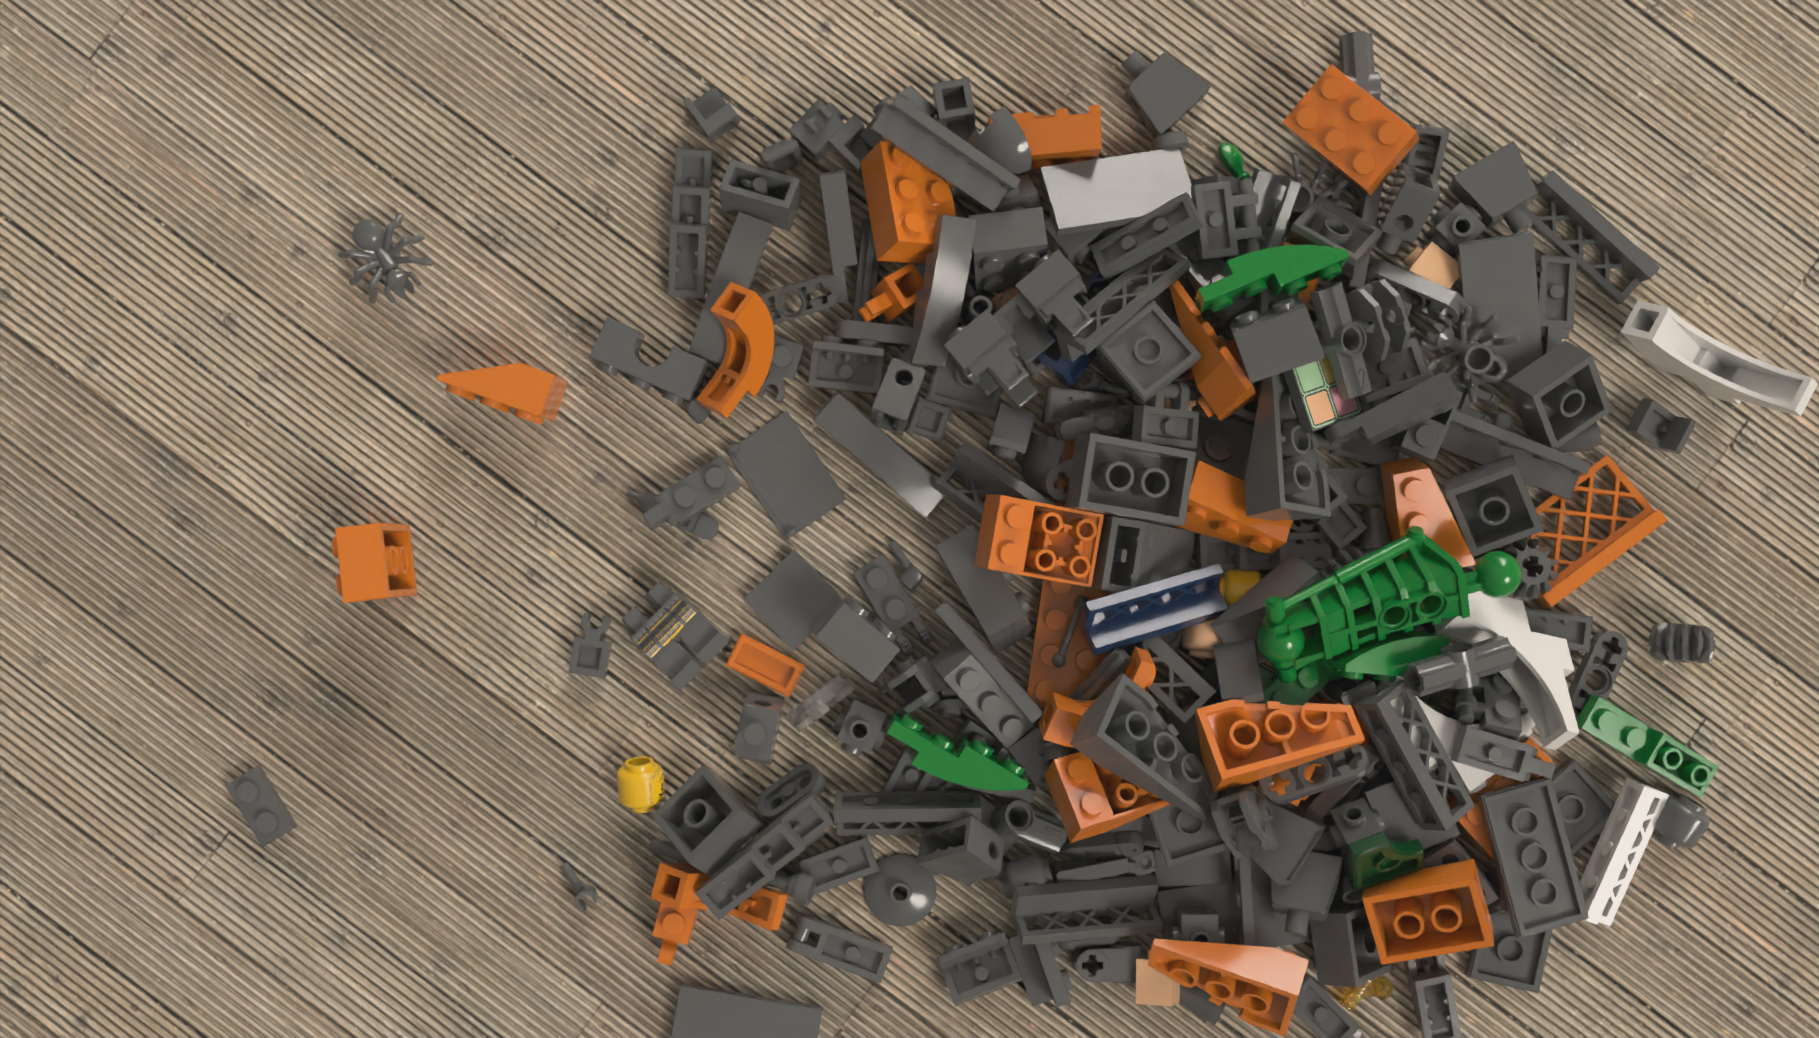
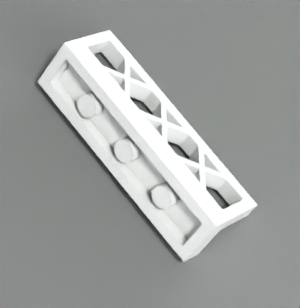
(1620, 849)

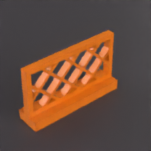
(1605, 550)

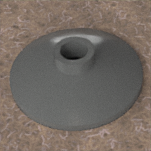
(895, 872)

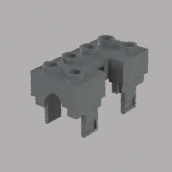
(991, 344)

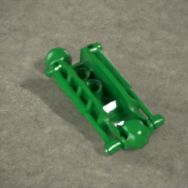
(1377, 595)

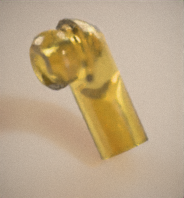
(1377, 987)

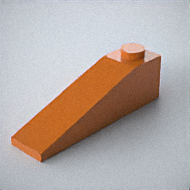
(1217, 373)
(1259, 739)
(1252, 979)

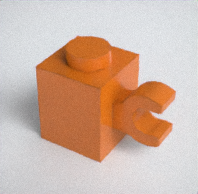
(894, 294)
(673, 927)

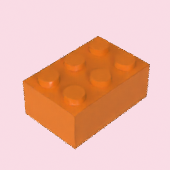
(1351, 130)
(903, 204)
(374, 562)
(1429, 913)

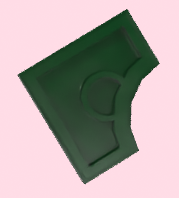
(1382, 860)

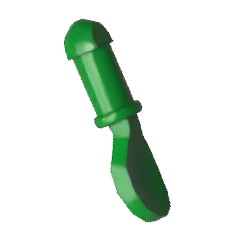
(1232, 160)

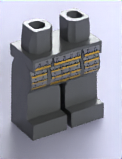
(663, 632)

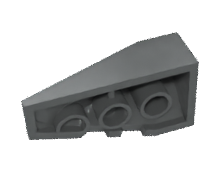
(1136, 744)

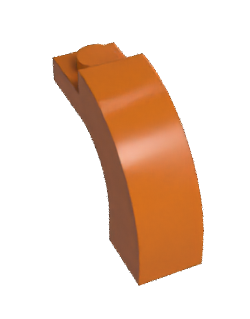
(747, 353)
(1064, 713)
(677, 886)

